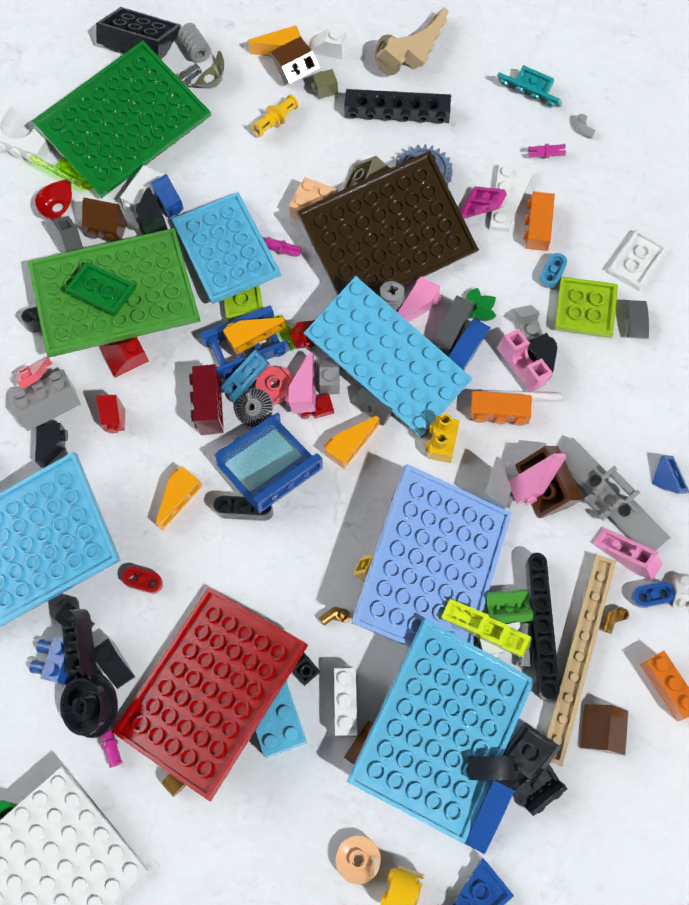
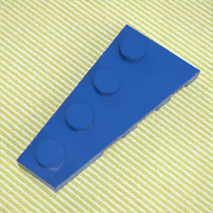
(484, 888)

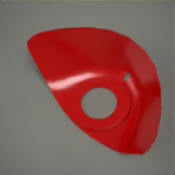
(52, 194)

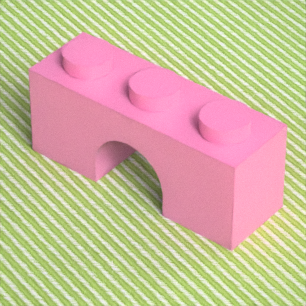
(514, 350)

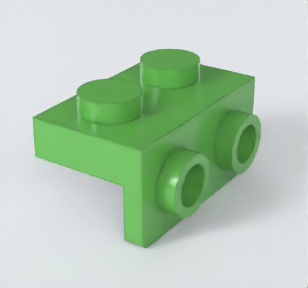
(509, 606)

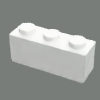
(345, 702)

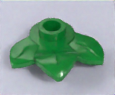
(482, 305)

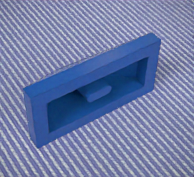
(669, 476)

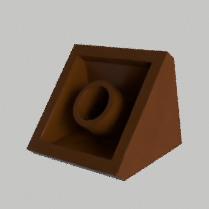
(604, 729)

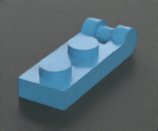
(245, 375)

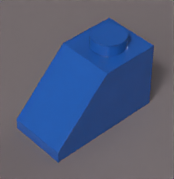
(167, 196)

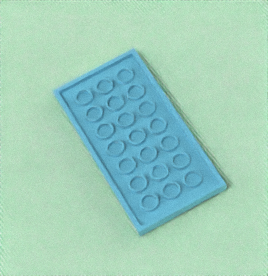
(388, 356)

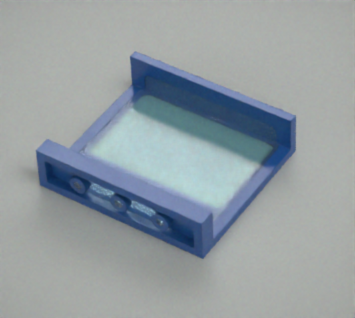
(267, 463)

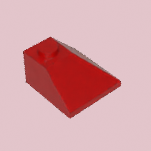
(124, 355)

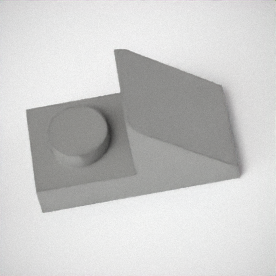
(528, 322)

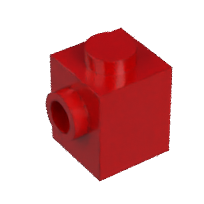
(298, 336)

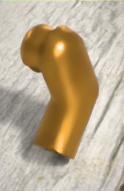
(336, 614)
(614, 616)

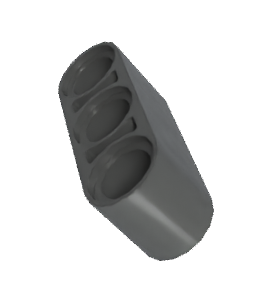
(453, 323)

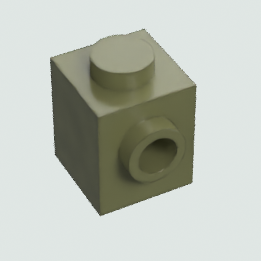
(324, 84)

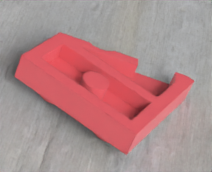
(29, 375)

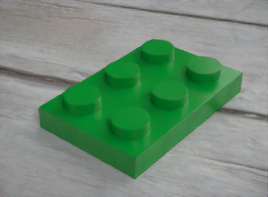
(100, 288)

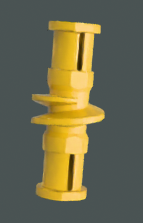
(275, 115)

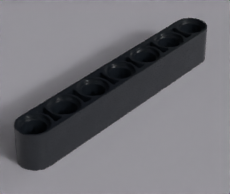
(542, 636)

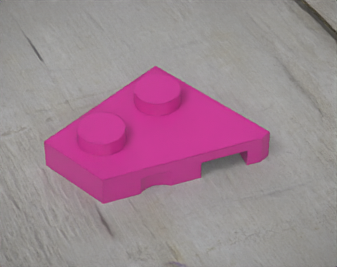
(482, 201)

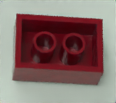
(206, 399)

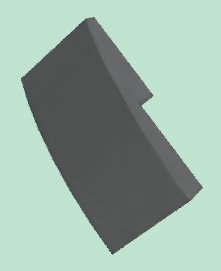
(638, 319)

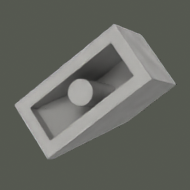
(329, 377)

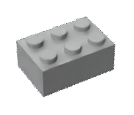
(45, 400)

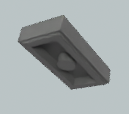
(372, 406)

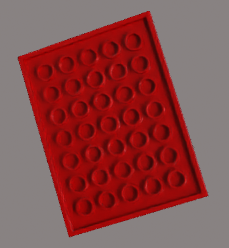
(209, 692)

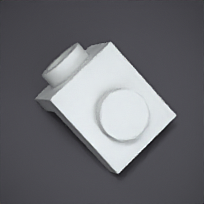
(681, 587)

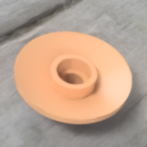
(361, 872)

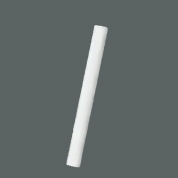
(535, 395)

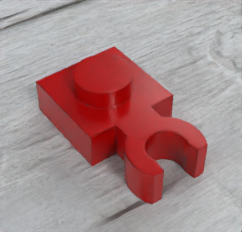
(323, 407)

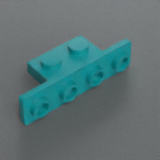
(532, 82)

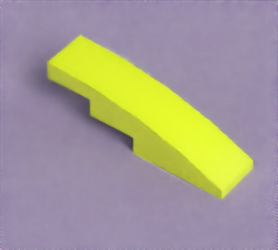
(486, 628)

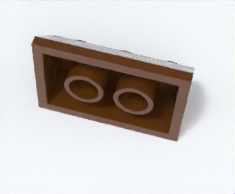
(562, 489)

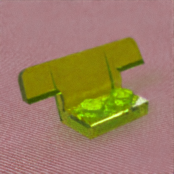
(63, 170)

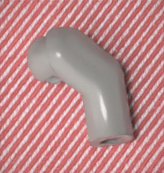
(582, 126)

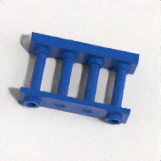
(215, 335)

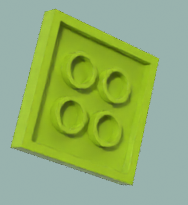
(586, 307)

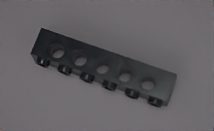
(397, 106)

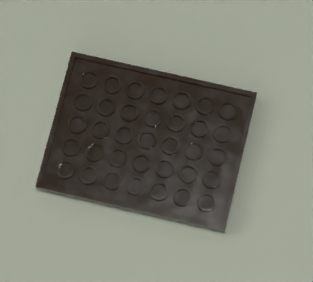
(389, 227)

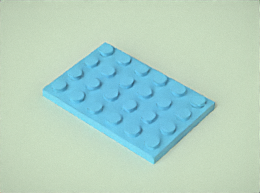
(226, 248)

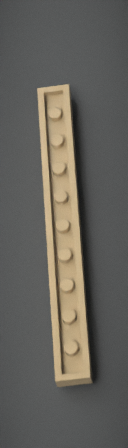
(580, 655)

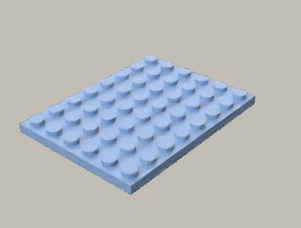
(430, 550)

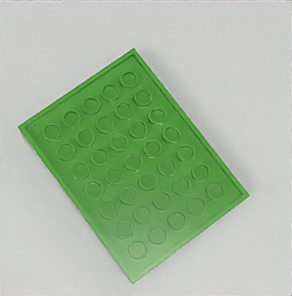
(159, 302)

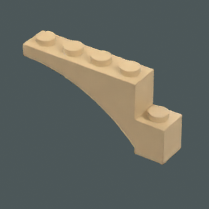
(413, 48)

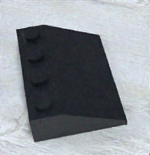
(128, 27)

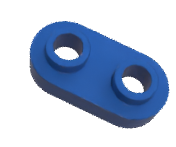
(652, 595)

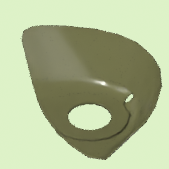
(215, 70)

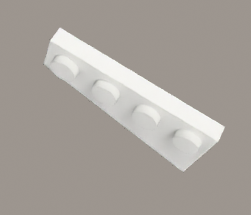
(515, 182)

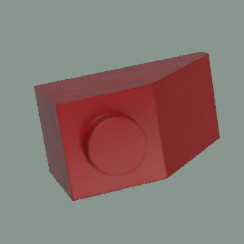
(111, 413)

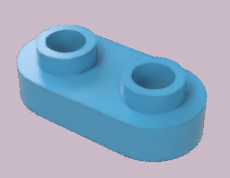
(552, 271)

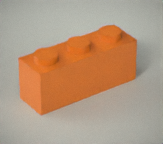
(539, 221)
(500, 408)
(668, 684)

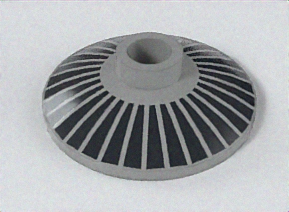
(263, 407)

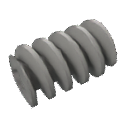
(194, 42)
(393, 294)

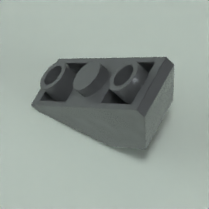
(64, 233)

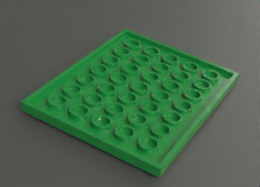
(121, 118)

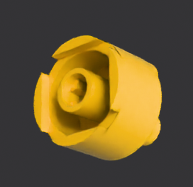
(403, 887)

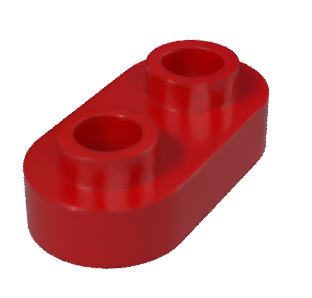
(143, 580)

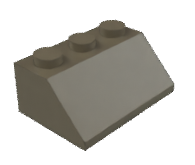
(365, 169)

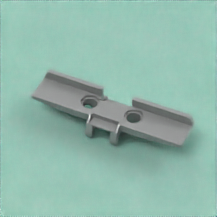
(606, 502)

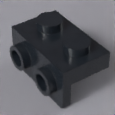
(538, 795)

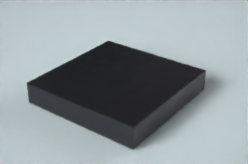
(531, 751)

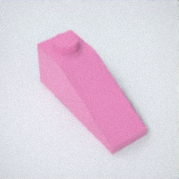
(420, 299)
(303, 388)
(535, 480)
(629, 553)

